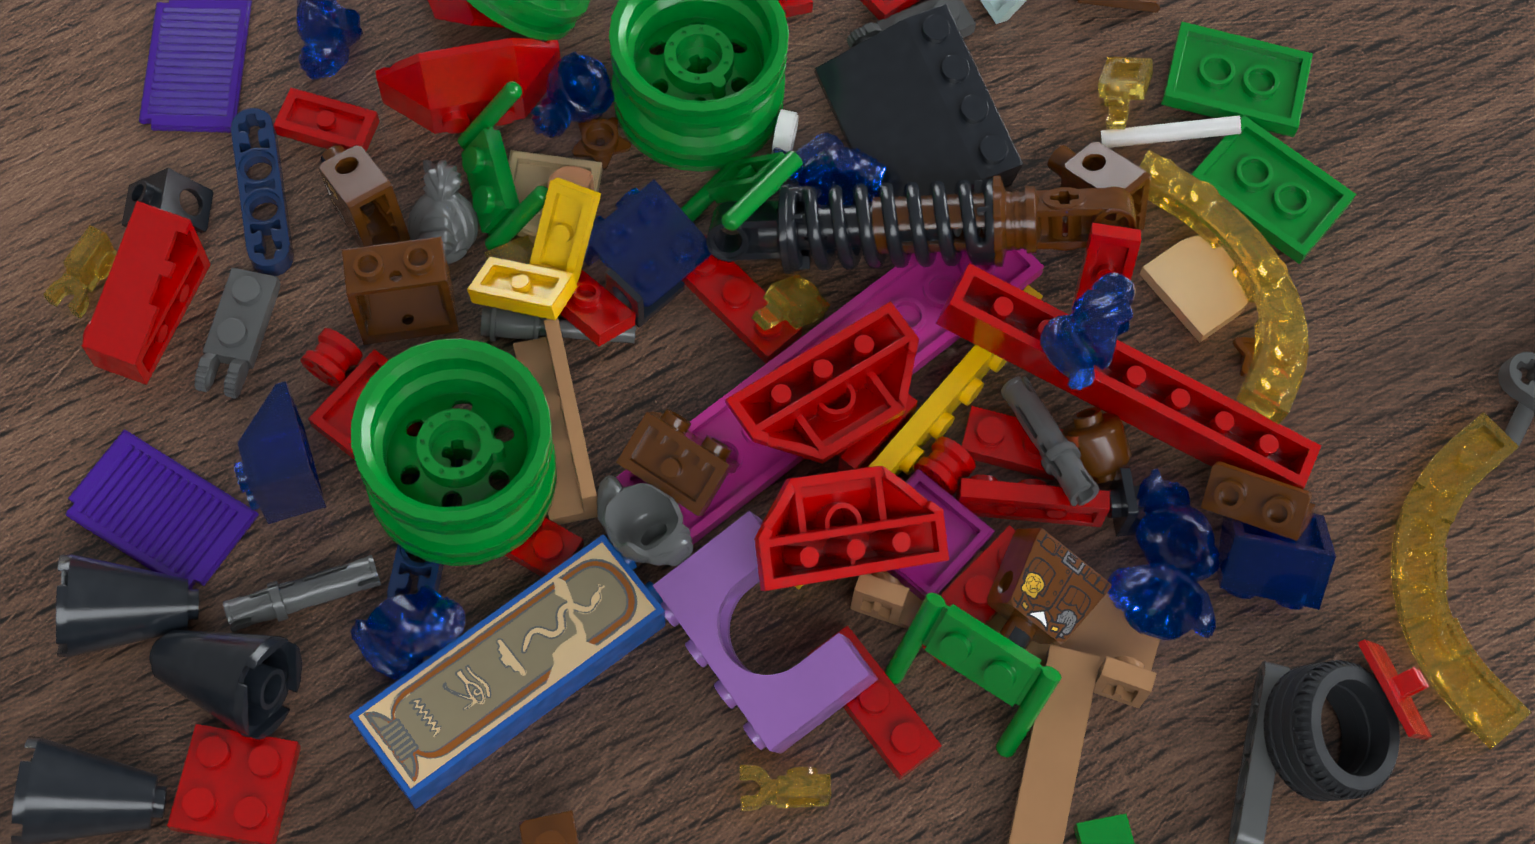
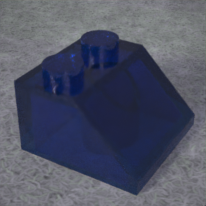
(278, 461)
(1276, 566)

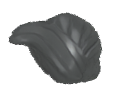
(444, 211)
(643, 523)

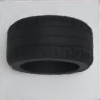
(1296, 737)

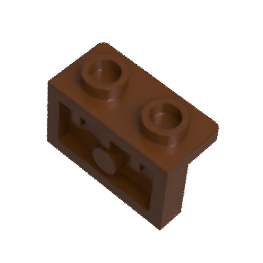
(677, 460)
(1258, 500)

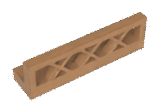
(575, 489)

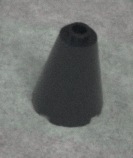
(117, 605)
(231, 675)
(81, 795)

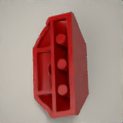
(454, 84)
(833, 390)
(847, 528)

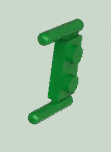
(491, 176)
(746, 181)
(981, 657)

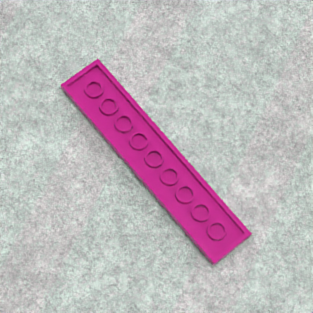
(918, 296)

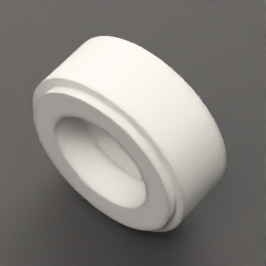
(785, 130)

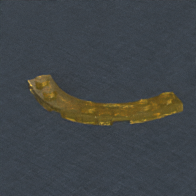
(1282, 325)
(1422, 582)

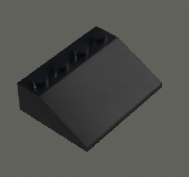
(919, 105)

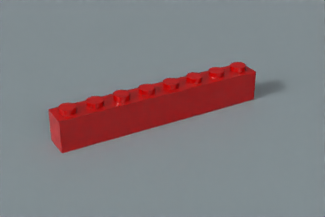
(1132, 385)

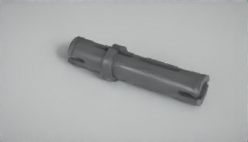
(1058, 454)
(294, 595)

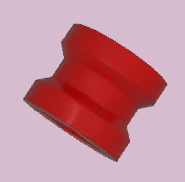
(331, 357)
(946, 464)

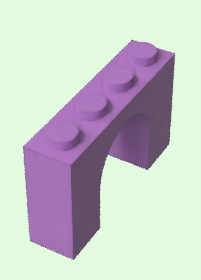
(778, 706)

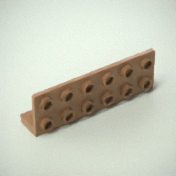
(1125, 654)

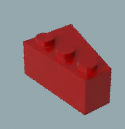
(145, 293)

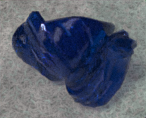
(327, 35)
(575, 93)
(830, 163)
(1091, 331)
(1174, 529)
(1162, 601)
(407, 630)

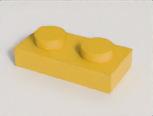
(565, 227)
(522, 288)

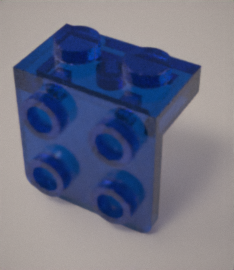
(648, 242)

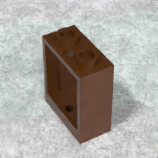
(421, 293)

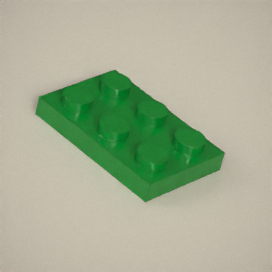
(1237, 76)
(1275, 189)

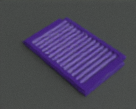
(195, 65)
(159, 511)

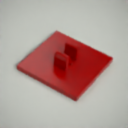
(1398, 688)

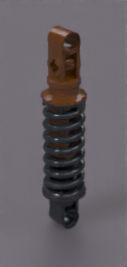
(976, 222)

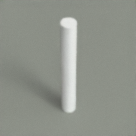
(1171, 131)

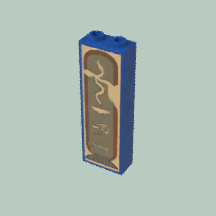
(509, 670)

